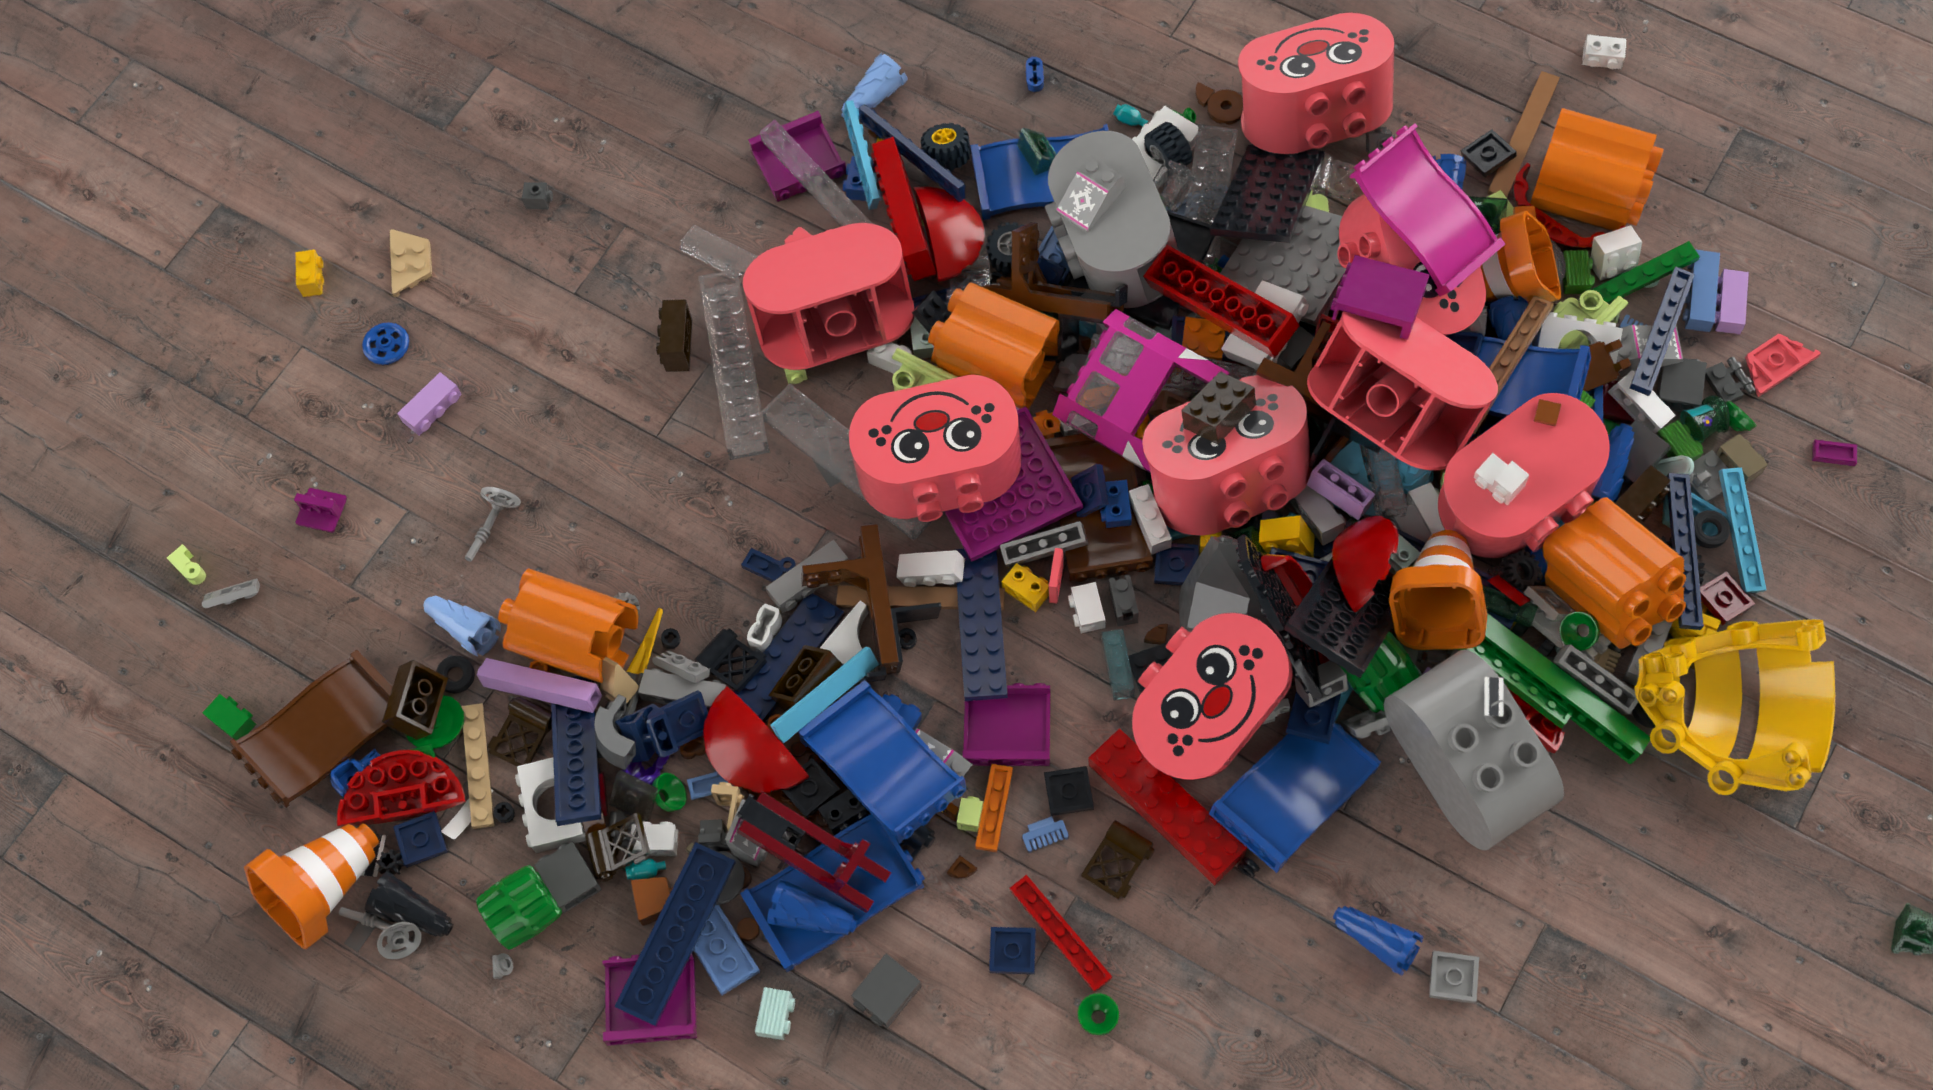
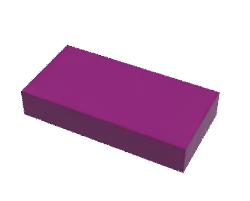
(1834, 452)

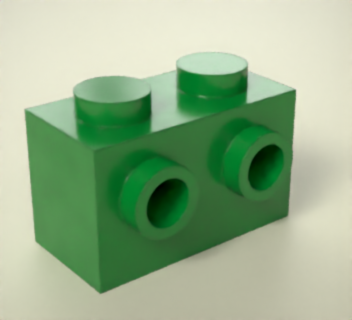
(229, 718)

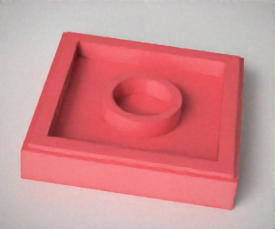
(1056, 575)

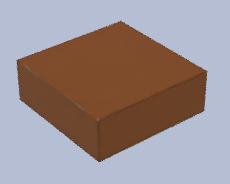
(1547, 412)

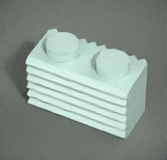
(774, 1013)

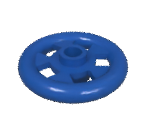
(390, 357)

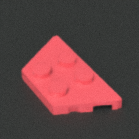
(1777, 361)

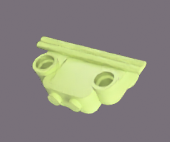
(1589, 306)
(916, 371)

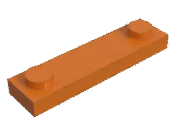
(994, 808)

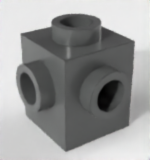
(1375, 138)

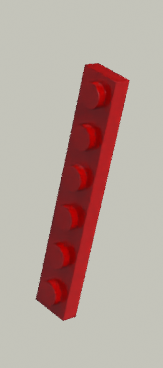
(1060, 933)

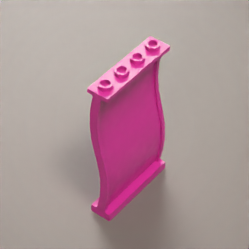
(1426, 209)

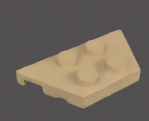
(409, 260)

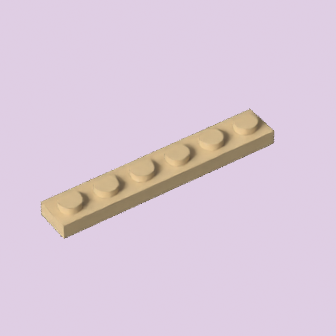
(477, 766)

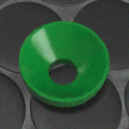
(1739, 419)
(1569, 630)
(672, 790)
(1101, 1003)

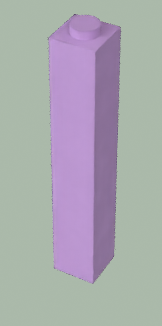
(539, 685)

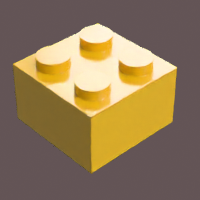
(1287, 534)

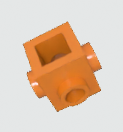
(1047, 423)

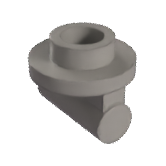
(501, 965)

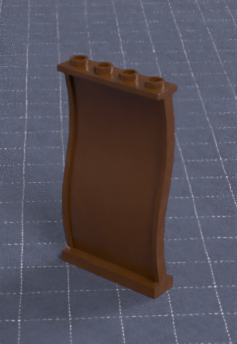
(1109, 549)
(316, 729)

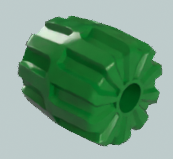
(1385, 674)
(518, 907)

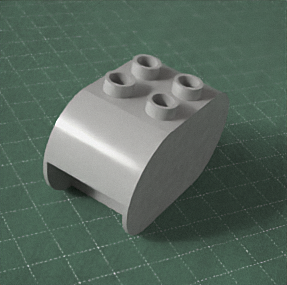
(1127, 234)
(1479, 768)

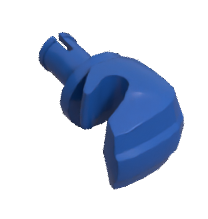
(345, 771)

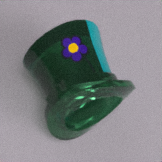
(1707, 419)

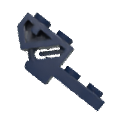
(664, 727)

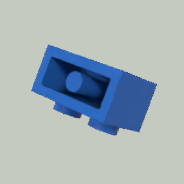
(853, 184)
(1118, 510)

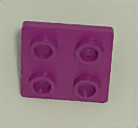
(319, 509)

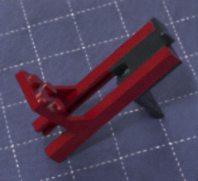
(781, 829)

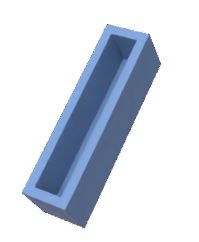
(1702, 292)

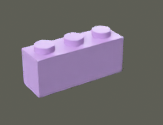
(1731, 301)
(429, 404)
(1340, 489)

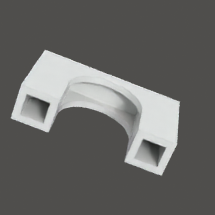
(1165, 115)
(1555, 328)
(1246, 354)
(543, 833)

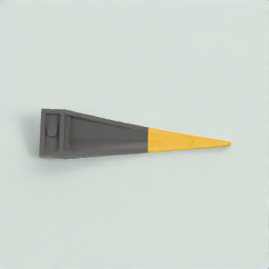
(640, 663)

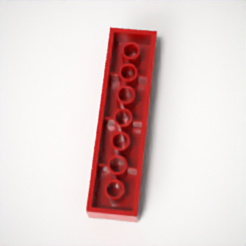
(902, 209)
(1221, 301)
(1167, 807)

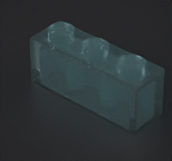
(1118, 664)

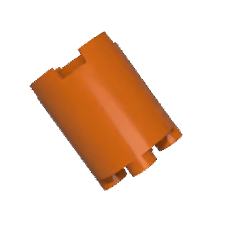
(566, 625)

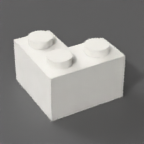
(1501, 479)

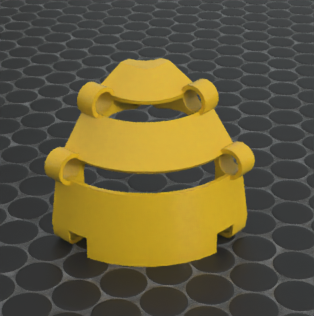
(1793, 704)

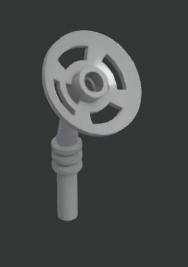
(498, 503)
(396, 936)

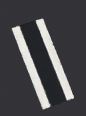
(1493, 693)
(372, 869)

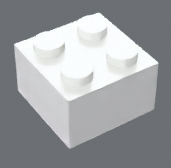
(1615, 252)

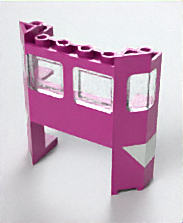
(1123, 384)

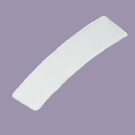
(459, 822)

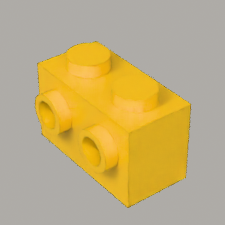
(309, 273)
(1026, 586)

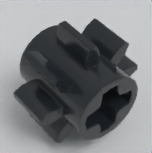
(386, 859)

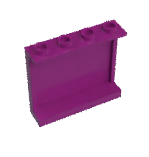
(814, 140)
(1381, 293)
(1009, 729)
(677, 1019)

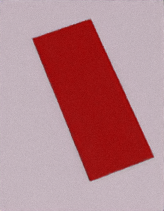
(1508, 590)

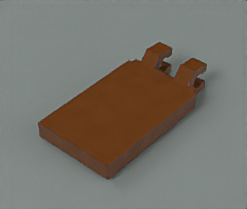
(1601, 367)

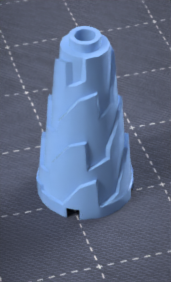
(878, 83)
(469, 627)

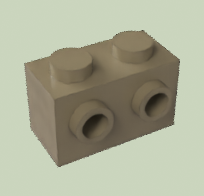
(1738, 454)

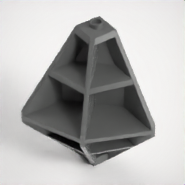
(1217, 586)

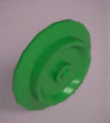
(446, 727)

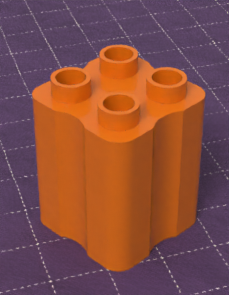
(1597, 171)
(997, 341)
(1615, 573)

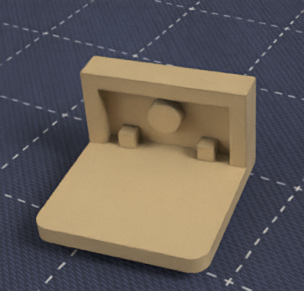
(727, 795)

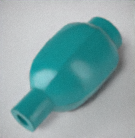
(1129, 115)
(644, 870)

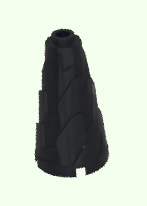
(399, 903)

